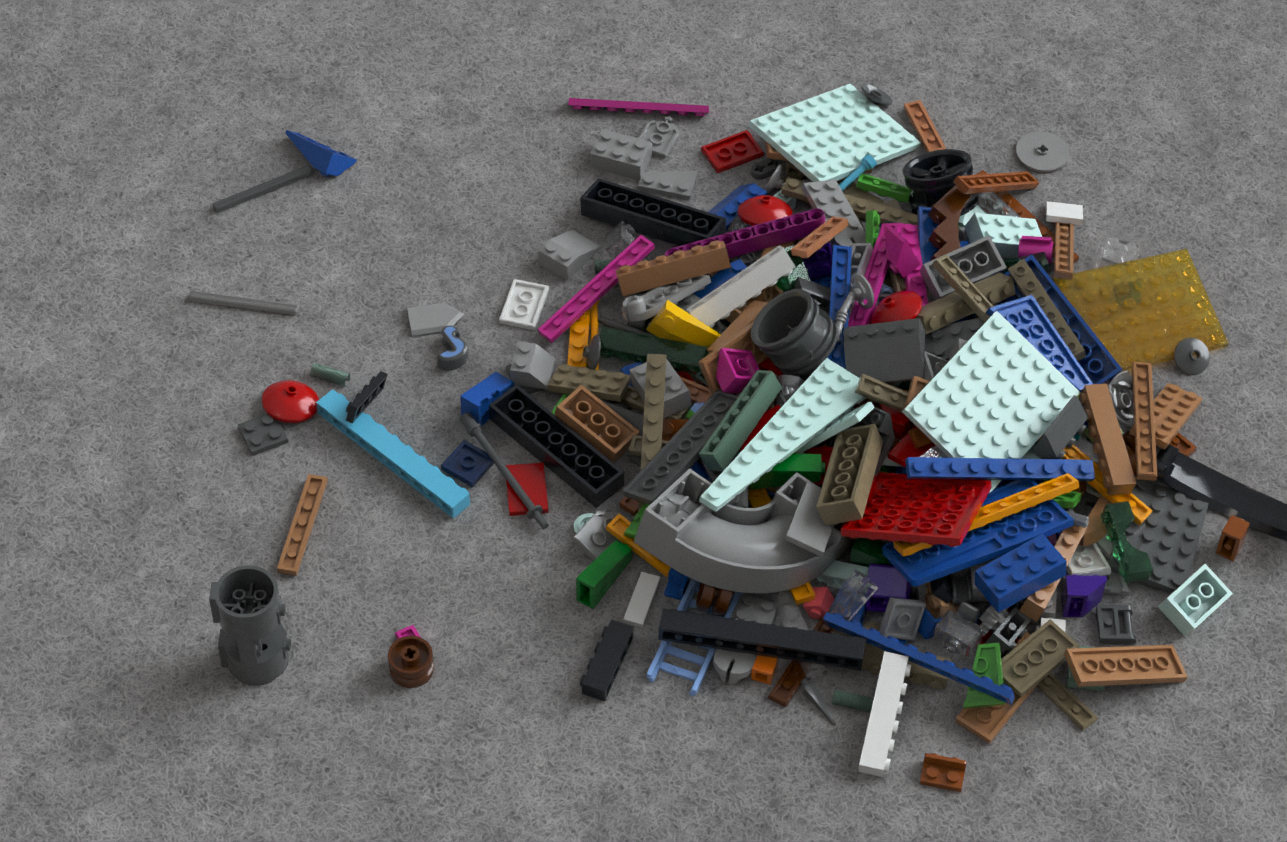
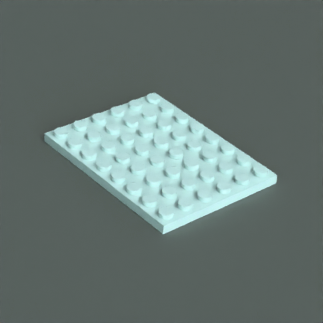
(833, 133)
(991, 397)

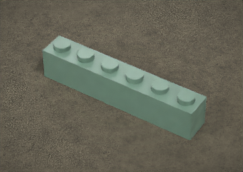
(740, 420)

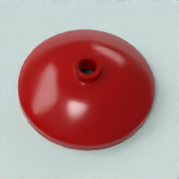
(763, 209)
(897, 307)
(290, 401)

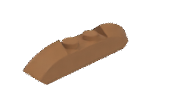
(1096, 529)

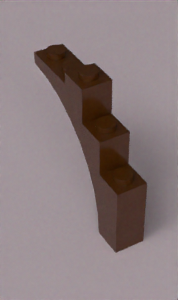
(946, 215)

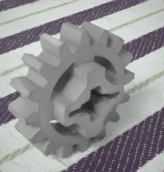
(992, 619)

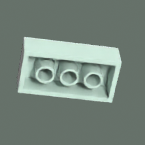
(1003, 230)

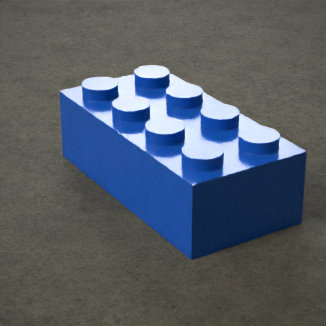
(1020, 573)

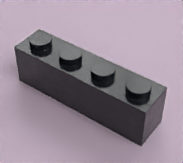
(607, 660)

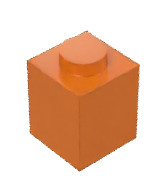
(764, 669)

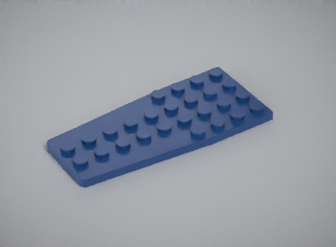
(984, 542)

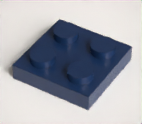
(467, 463)

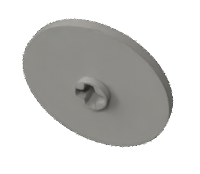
(1030, 155)

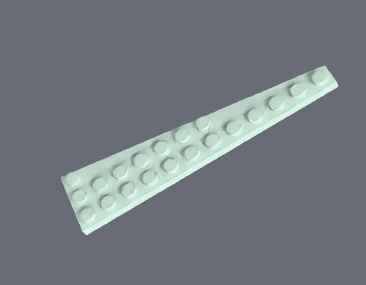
(807, 412)

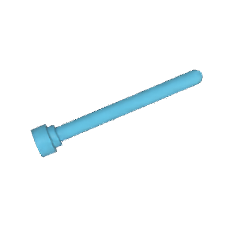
(867, 163)

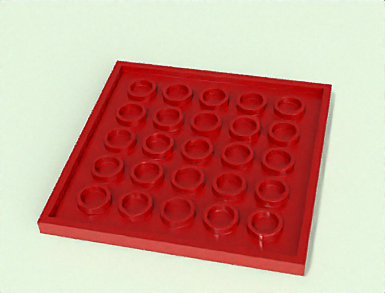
(919, 509)

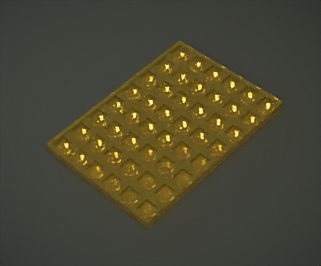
(1145, 307)

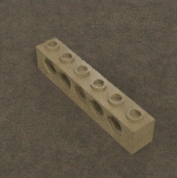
(1029, 285)

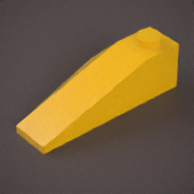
(680, 326)

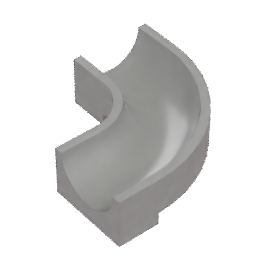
(735, 545)

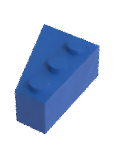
(484, 393)

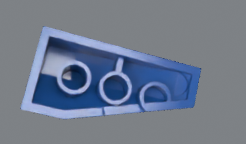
(321, 156)

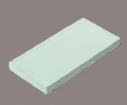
(841, 424)

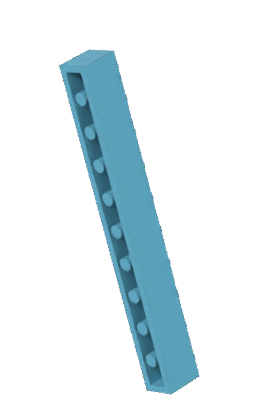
(395, 455)

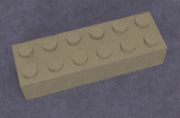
(850, 474)

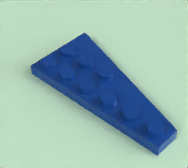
(1037, 329)

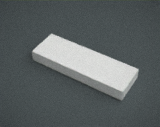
(641, 599)

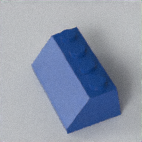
(729, 205)

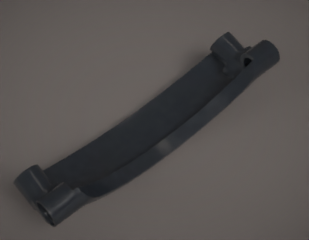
(1222, 492)

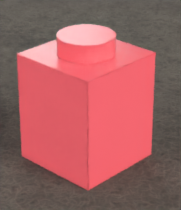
(821, 604)

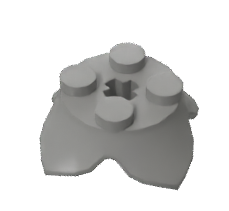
(1122, 398)

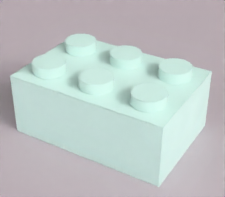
(1195, 600)

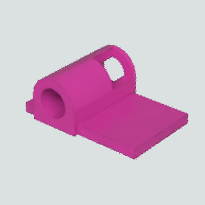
(1032, 245)

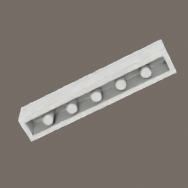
(742, 287)
(883, 714)

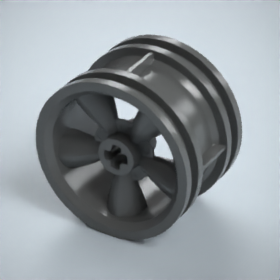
(794, 332)

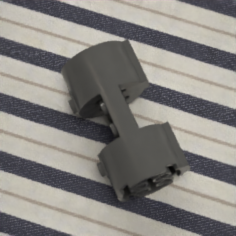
(250, 617)

